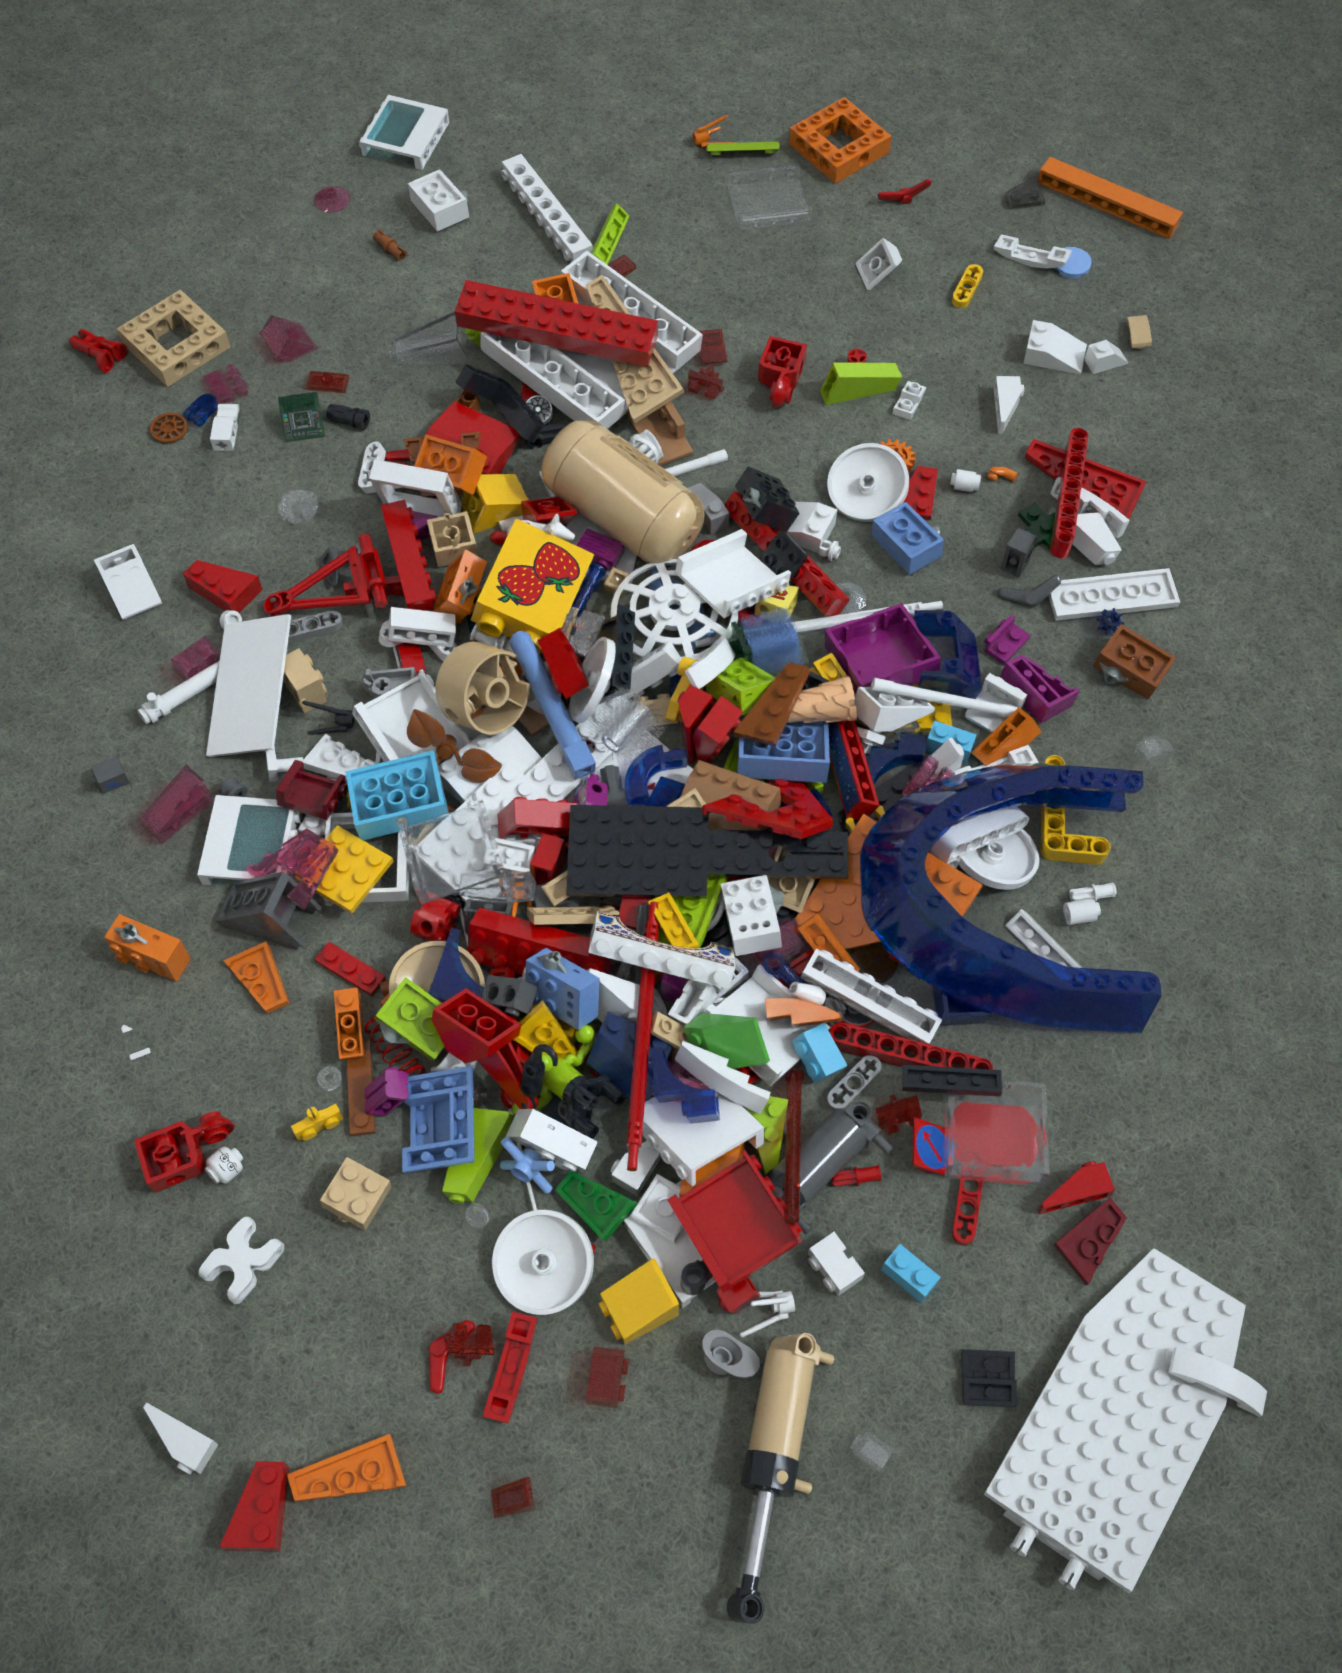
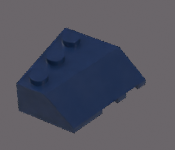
(614, 1053)

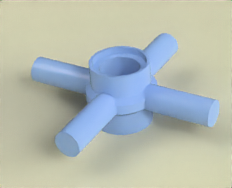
(526, 1165)

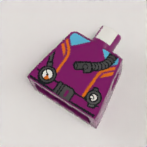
(591, 792)

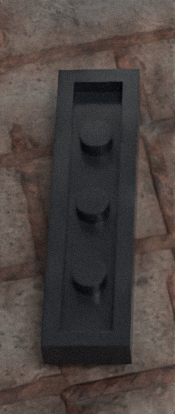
(951, 1080)

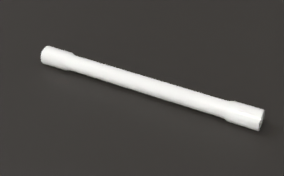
(890, 687)

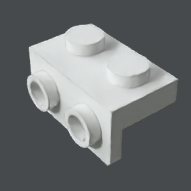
(514, 855)

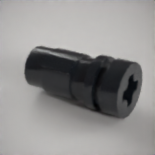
(355, 417)

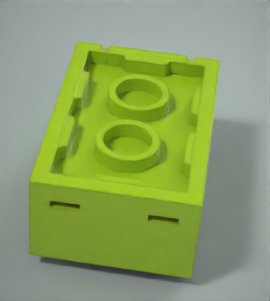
(740, 684)

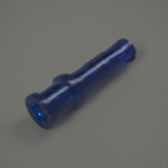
(588, 586)

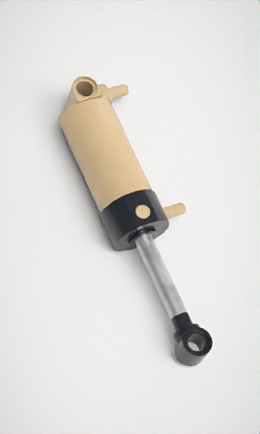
(774, 1452)

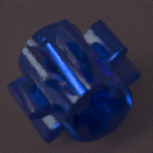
(1104, 623)

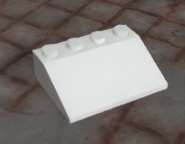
(503, 747)

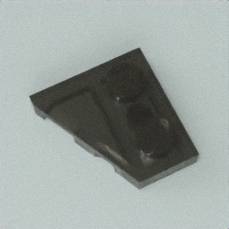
(1025, 195)

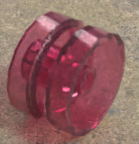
(924, 775)

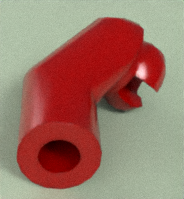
(498, 537)

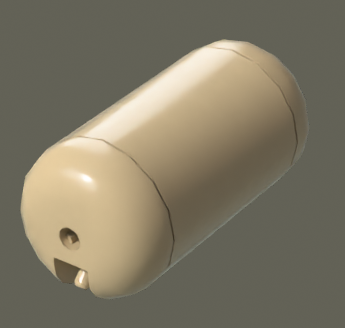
(622, 491)

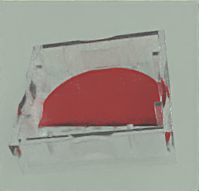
(998, 1136)

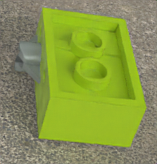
(408, 1019)

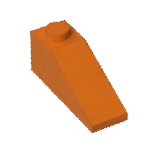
(1011, 734)

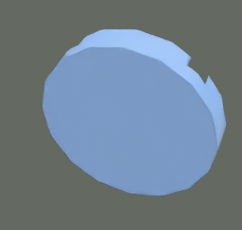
(1077, 264)

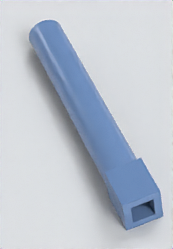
(575, 750)

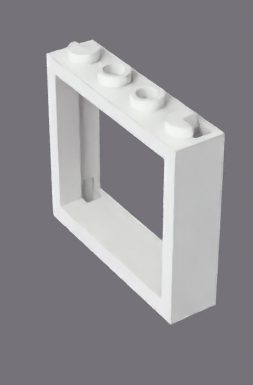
(385, 474)
(398, 893)

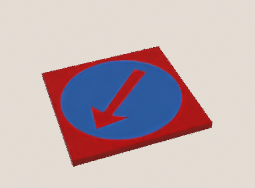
(928, 1146)

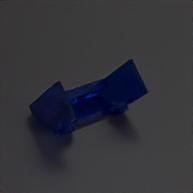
(959, 674)

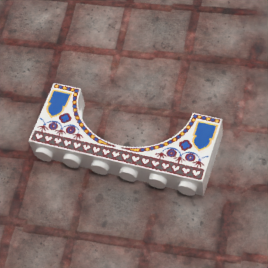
(706, 965)

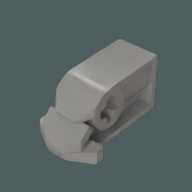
(382, 681)

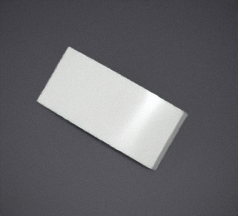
(909, 400)

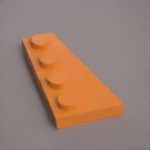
(355, 1471)

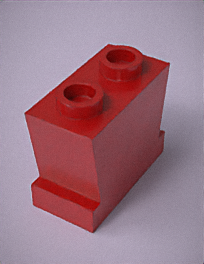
(548, 858)

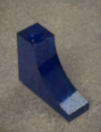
(450, 974)

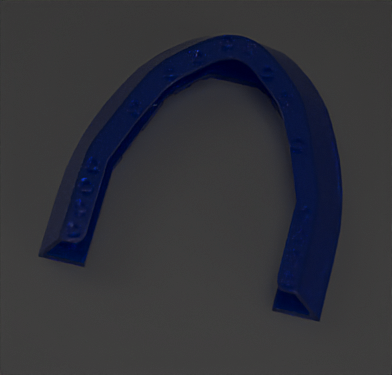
(959, 957)

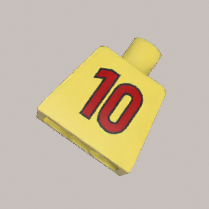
(784, 599)

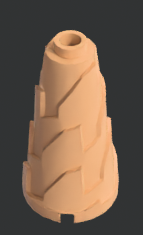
(827, 702)

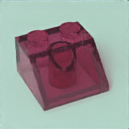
(286, 338)

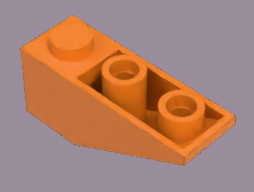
(349, 1023)

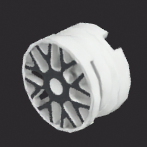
(541, 408)

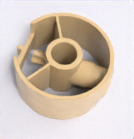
(474, 679)

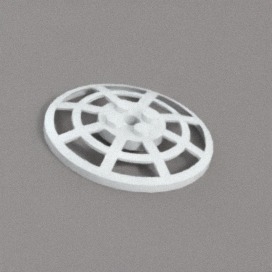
(664, 616)

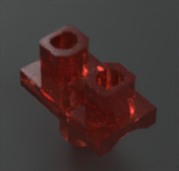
(705, 378)
(898, 1112)
(469, 1346)

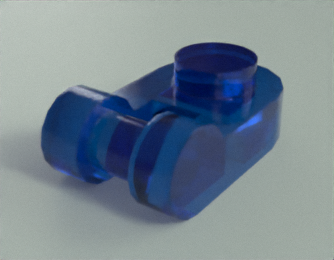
(206, 405)

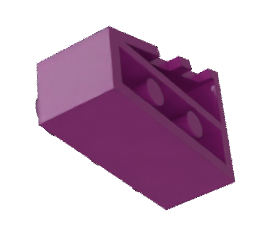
(1044, 693)

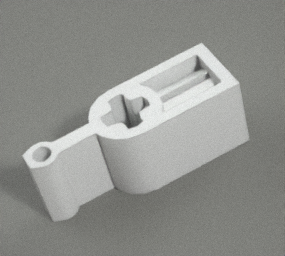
(225, 427)

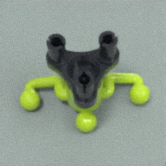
(575, 1088)

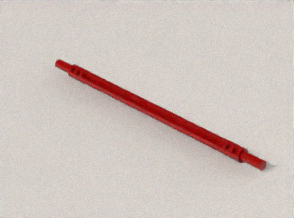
(641, 1051)

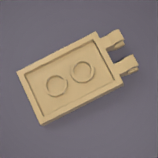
(567, 915)

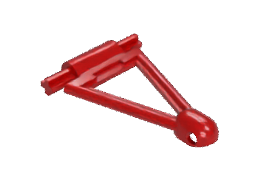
(367, 577)

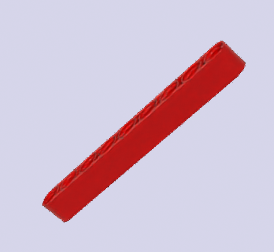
(1069, 493)

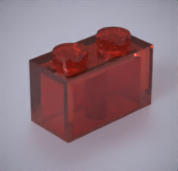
(606, 1377)

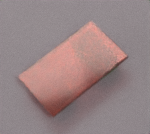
(713, 347)

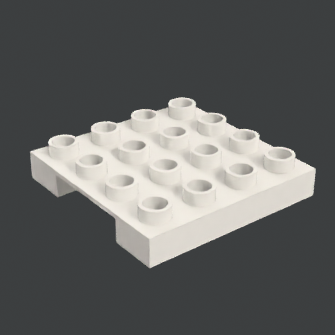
(586, 384)

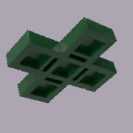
(1038, 524)

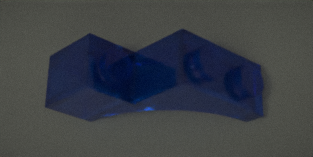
(906, 751)
(699, 1104)

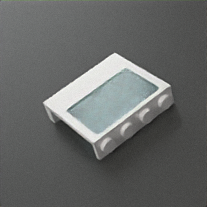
(406, 129)
(243, 833)

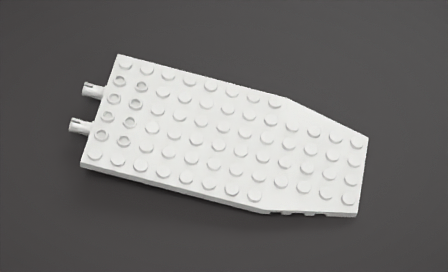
(1115, 1428)

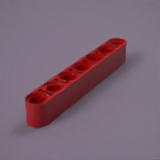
(899, 1046)

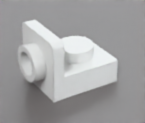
(869, 738)

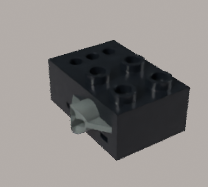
(767, 499)

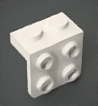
(999, 692)

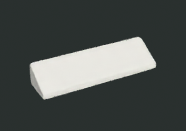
(1038, 940)

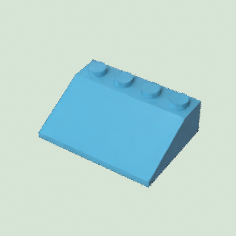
(395, 790)

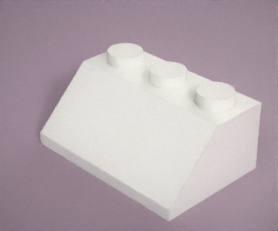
(653, 667)

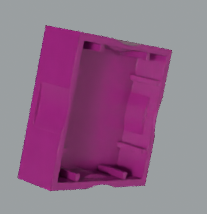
(882, 647)

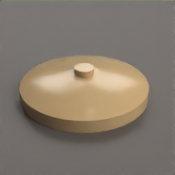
(421, 964)

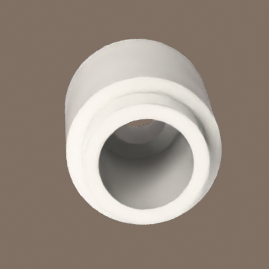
(965, 480)

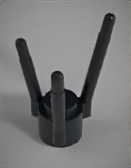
(342, 717)

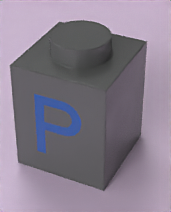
(109, 775)

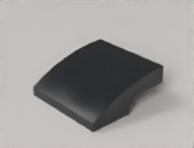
(988, 1378)

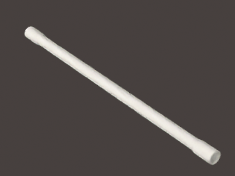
(710, 459)

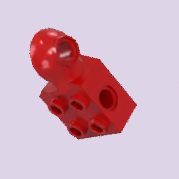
(781, 368)
(176, 1150)

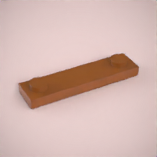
(360, 1076)

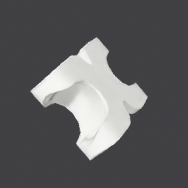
(241, 1260)

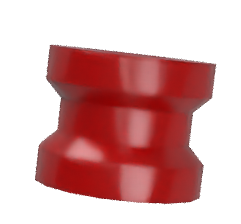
(857, 355)

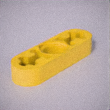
(966, 279)

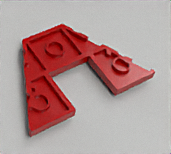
(799, 819)

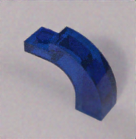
(653, 763)

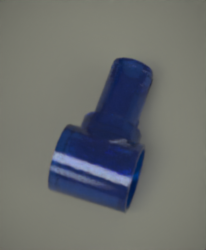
(782, 970)

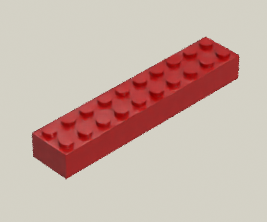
(556, 323)

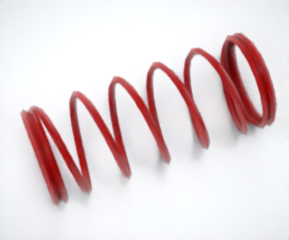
(412, 1068)

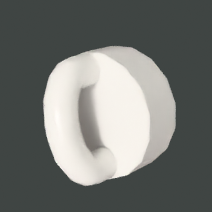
(229, 616)

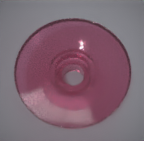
(332, 199)

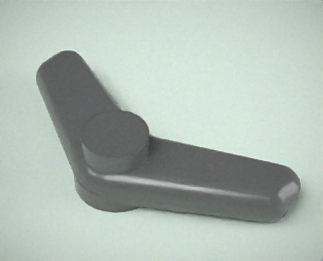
(1030, 597)

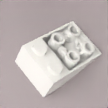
(128, 581)

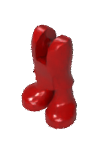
(100, 348)

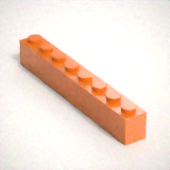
(1110, 197)

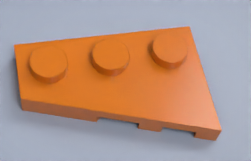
(260, 975)

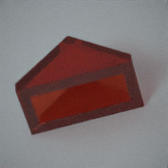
(513, 1498)

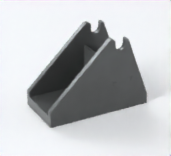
(263, 909)

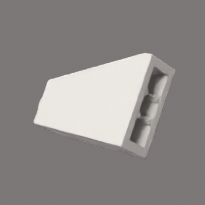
(1095, 539)

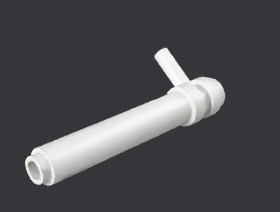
(163, 704)

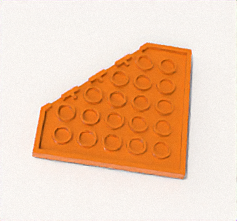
(840, 899)

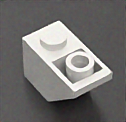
(949, 756)

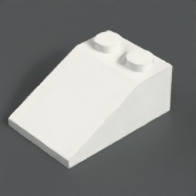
(1054, 348)
(812, 525)
(888, 711)
(617, 997)

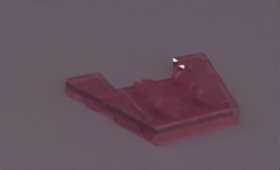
(304, 856)

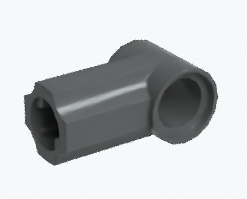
(611, 777)

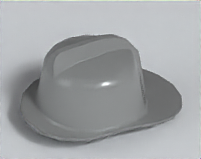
(728, 1355)

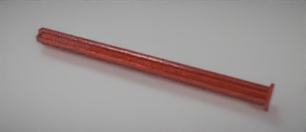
(793, 1146)

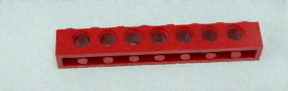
(809, 578)

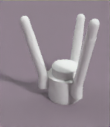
(780, 1302)

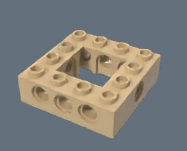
(171, 365)

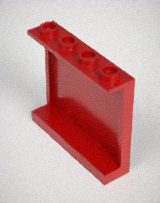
(736, 1222)

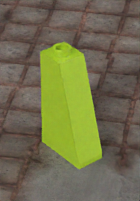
(859, 380)
(466, 1180)

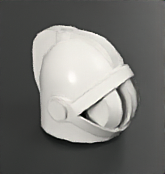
(647, 444)

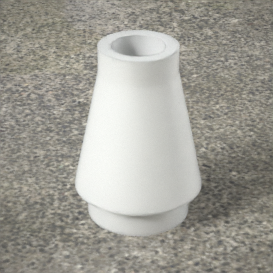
(808, 992)

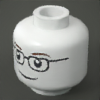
(224, 1165)

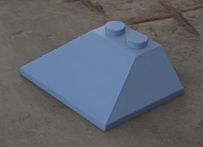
(440, 1120)

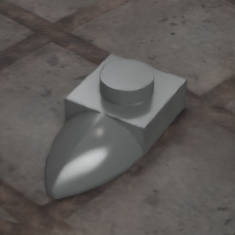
(330, 554)

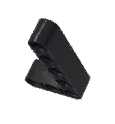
(504, 398)

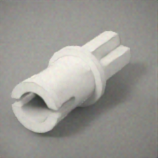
(1093, 891)

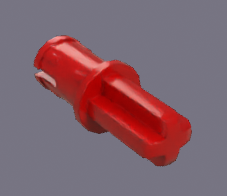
(857, 1176)

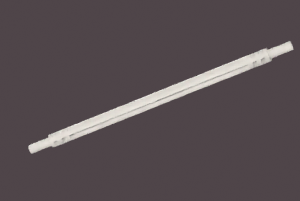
(827, 622)

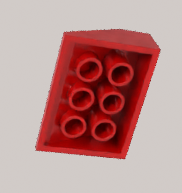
(496, 439)

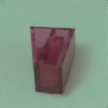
(176, 805)

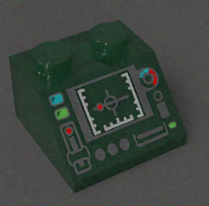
(301, 416)

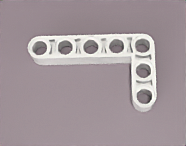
(978, 833)

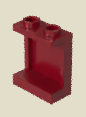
(310, 792)

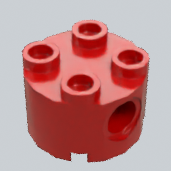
(434, 920)

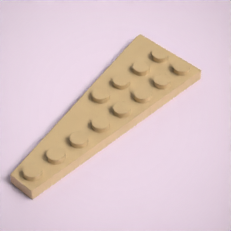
(642, 386)

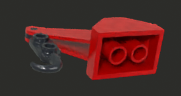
(484, 1034)

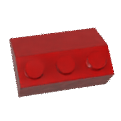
(693, 708)

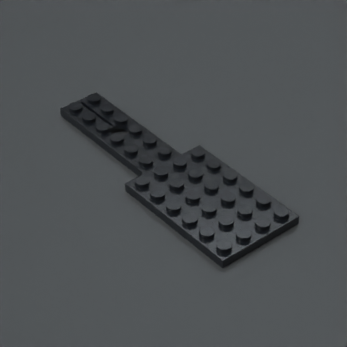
(673, 852)

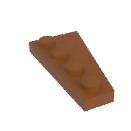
(771, 712)

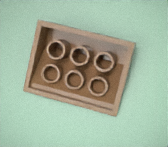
(718, 783)

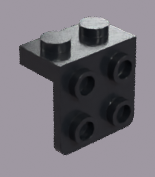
(784, 555)

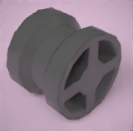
(231, 787)

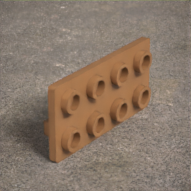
(668, 430)

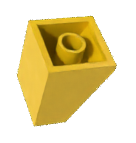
(494, 500)
(639, 1302)

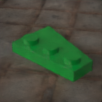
(595, 1204)

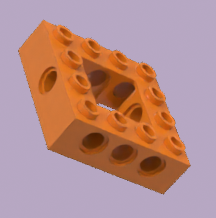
(810, 140)

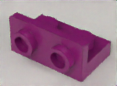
(1005, 640)

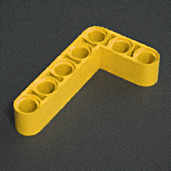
(1065, 842)

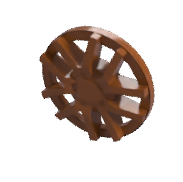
(168, 428)

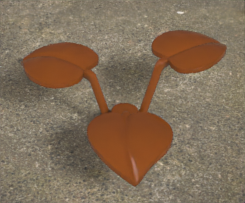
(476, 763)

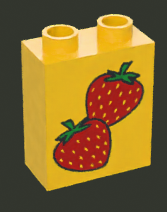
(530, 584)

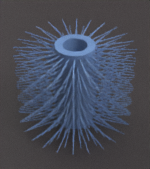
(772, 641)

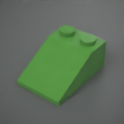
(730, 1037)

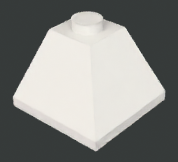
(878, 263)

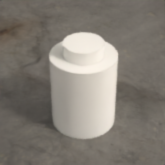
(1081, 911)

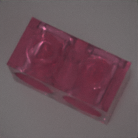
(195, 658)

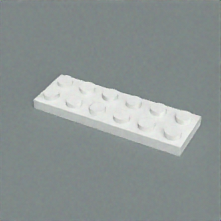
(1120, 591)

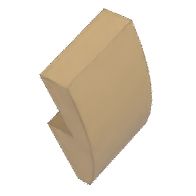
(1139, 331)

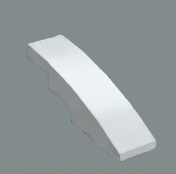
(1092, 504)
(714, 1073)

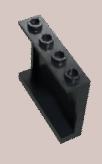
(621, 631)

